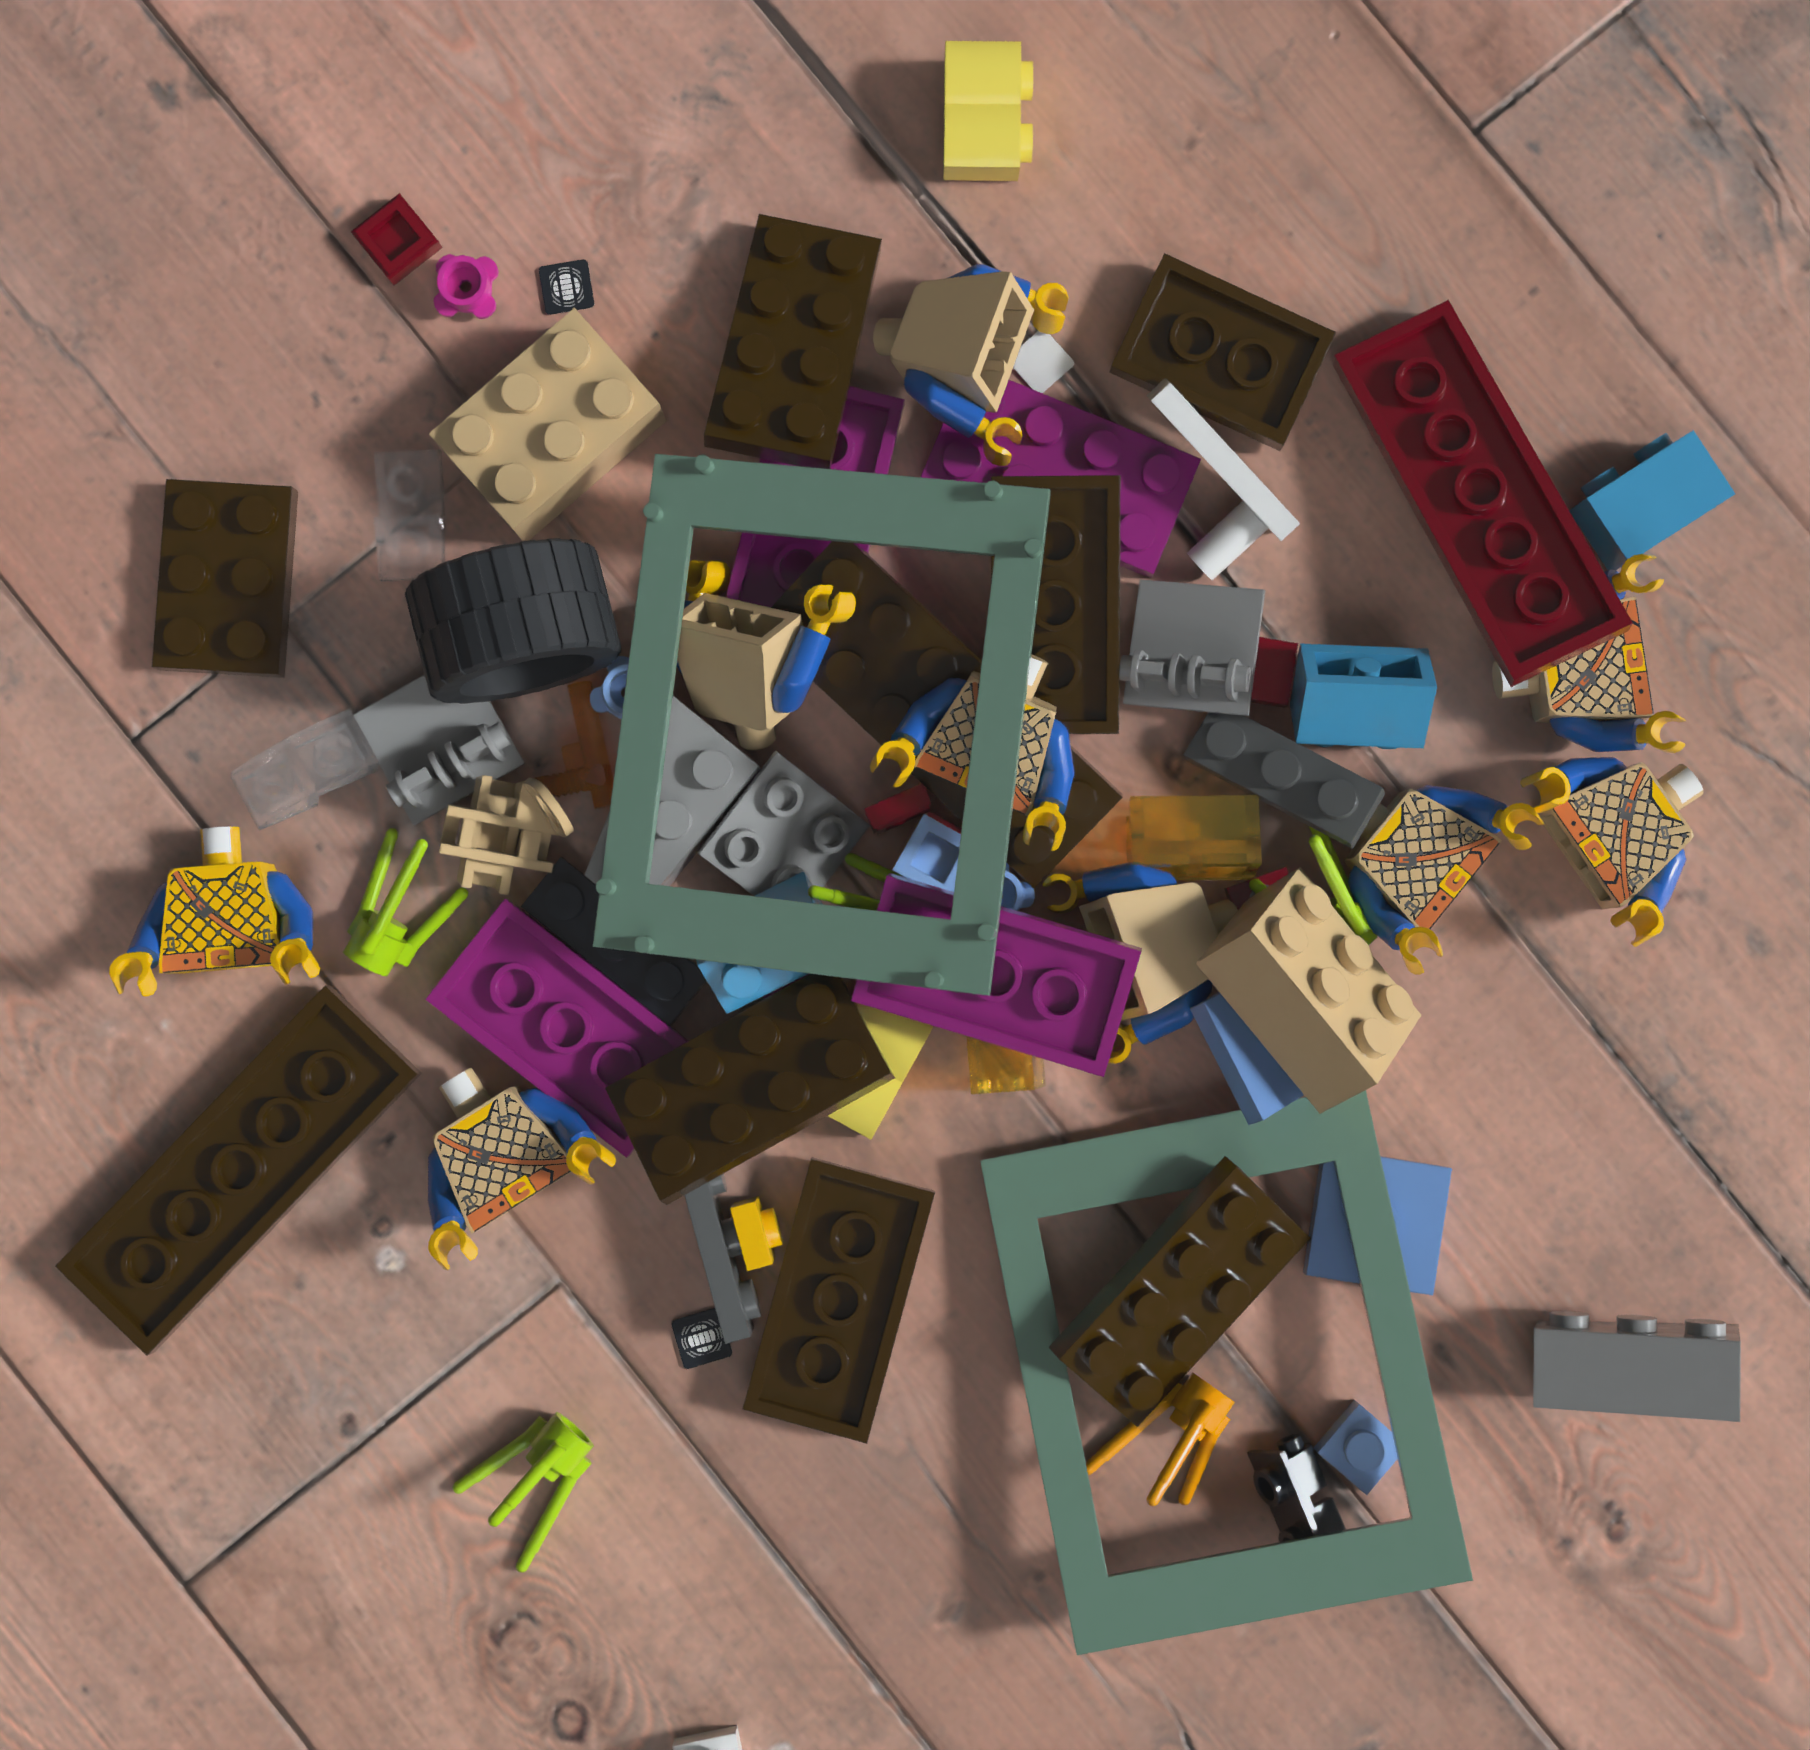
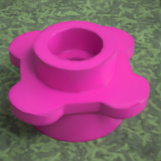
(454, 271)

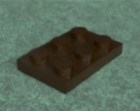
(1223, 351)
(225, 578)

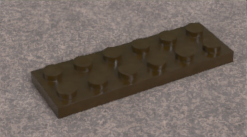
(894, 656)
(238, 1170)

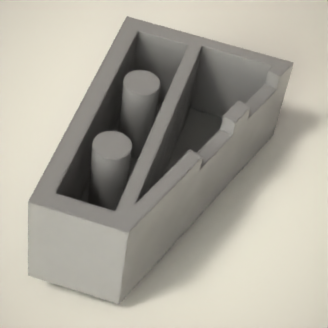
(698, 789)
(1638, 1366)

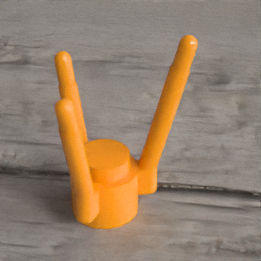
(1199, 1412)

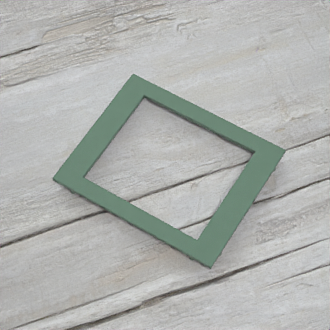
(848, 509)
(1267, 1578)

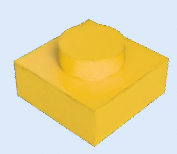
(756, 1231)

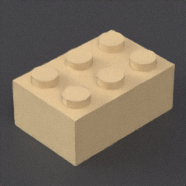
(549, 425)
(1310, 990)

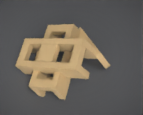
(494, 826)

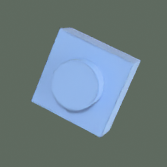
(931, 855)
(1359, 1447)

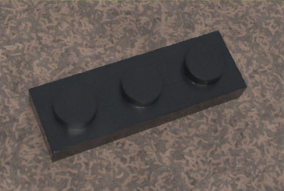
(568, 907)

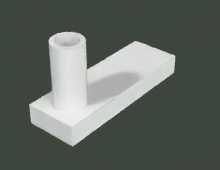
(1259, 507)

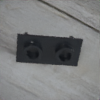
(1286, 1482)

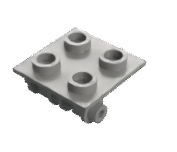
(1193, 647)
(435, 747)
(781, 829)

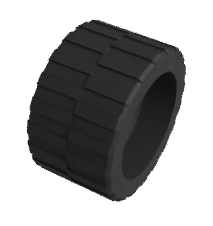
(512, 620)

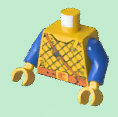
(220, 919)

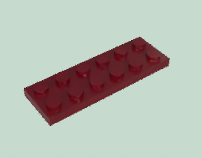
(1481, 494)

